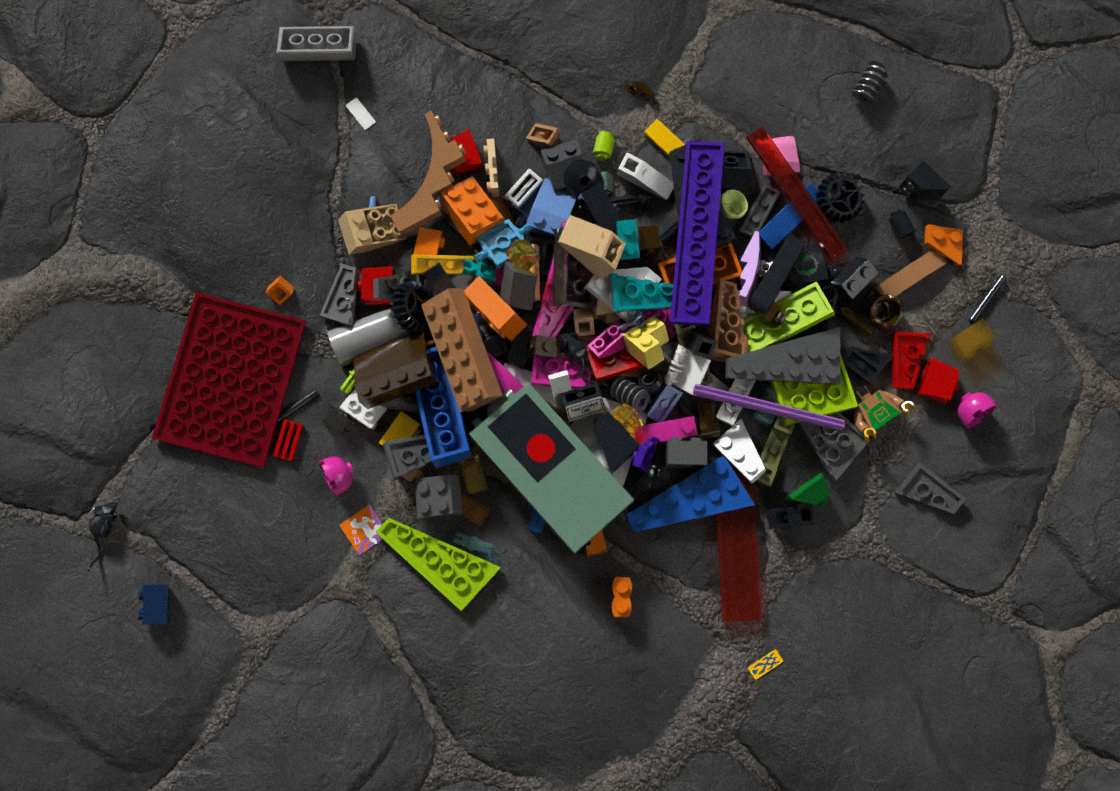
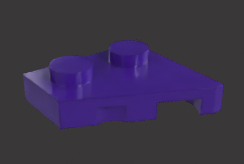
(642, 458)

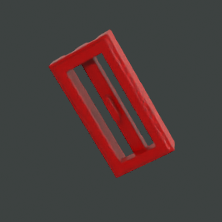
(281, 437)

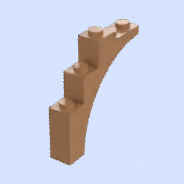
(423, 206)

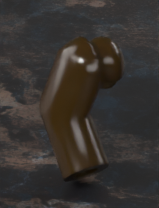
(640, 88)

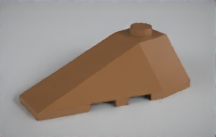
(726, 322)

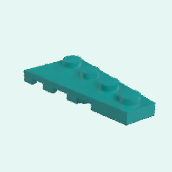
(639, 295)

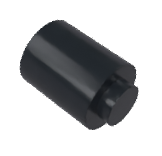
(901, 224)

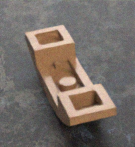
(911, 274)

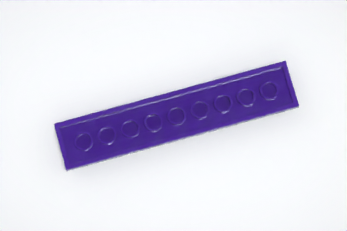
(697, 233)

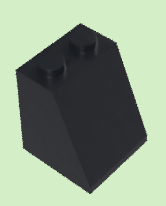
(613, 441)

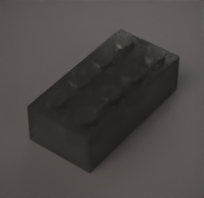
(570, 279)

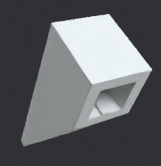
(645, 176)

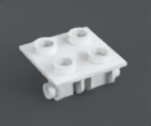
(686, 369)
(363, 415)

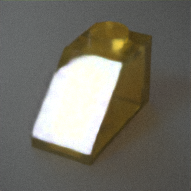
(628, 418)

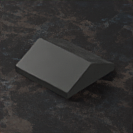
(518, 286)

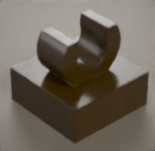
(774, 315)

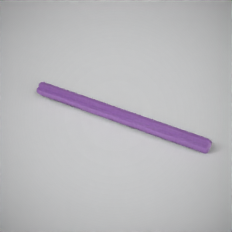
(768, 407)

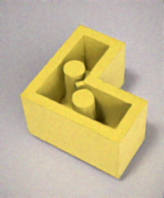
(646, 341)

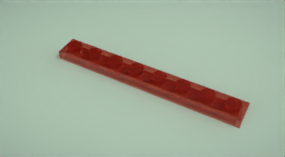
(796, 193)

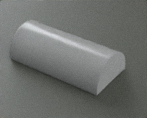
(316, 43)
(365, 336)

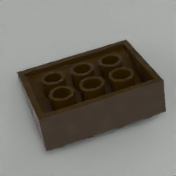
(394, 370)

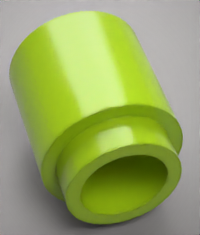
(603, 145)

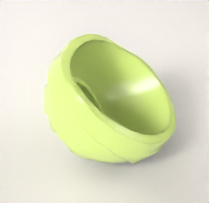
(733, 204)

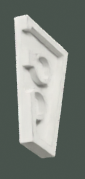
(740, 451)

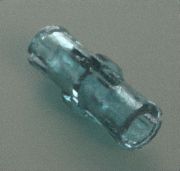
(473, 543)

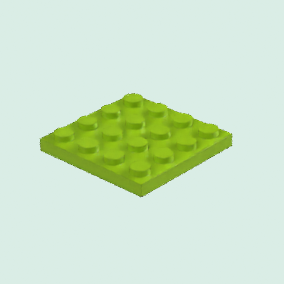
(816, 398)

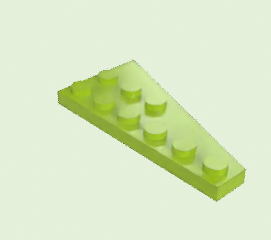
(447, 568)

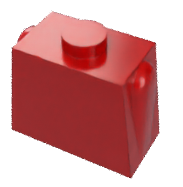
(472, 156)
(365, 285)
(938, 381)

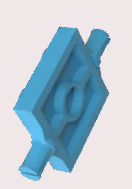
(498, 241)

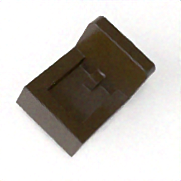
(542, 346)

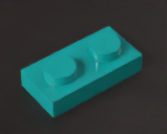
(628, 233)

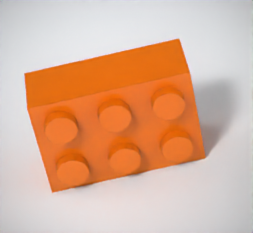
(470, 209)
(494, 309)

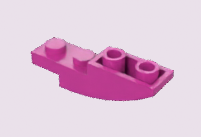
(612, 339)

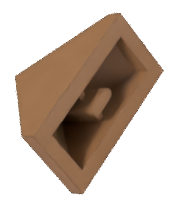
(544, 136)

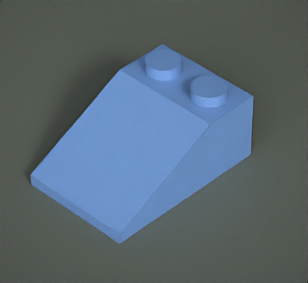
(550, 210)

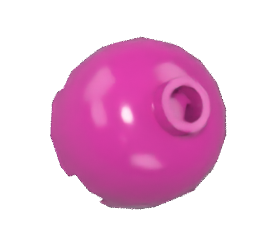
(974, 408)
(337, 474)

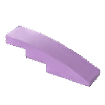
(751, 268)

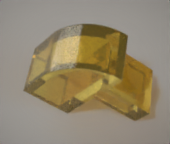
(523, 254)
(473, 473)

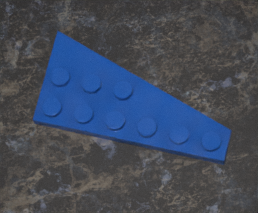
(702, 494)

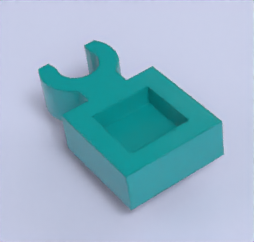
(480, 269)

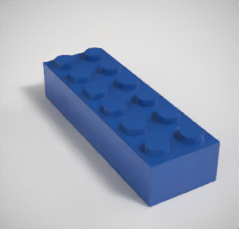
(442, 420)

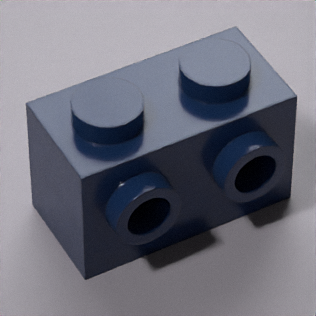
(154, 604)

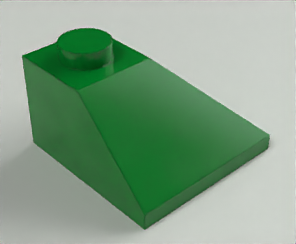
(811, 493)

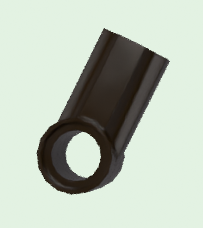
(707, 425)

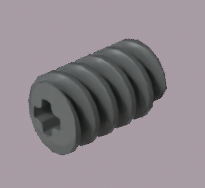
(870, 82)
(629, 393)

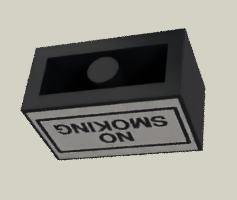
(582, 402)

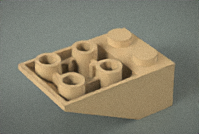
(369, 228)
(592, 246)

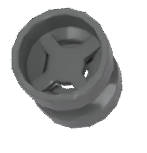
(667, 353)

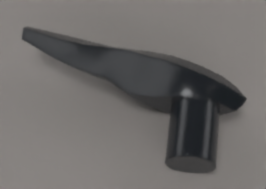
(522, 216)

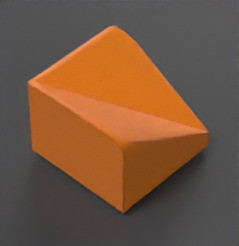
(279, 290)

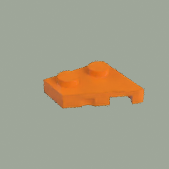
(945, 242)

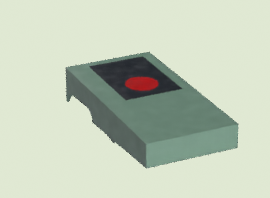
(550, 467)

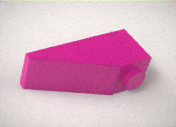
(666, 430)

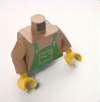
(877, 410)

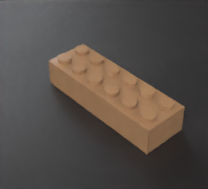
(461, 349)

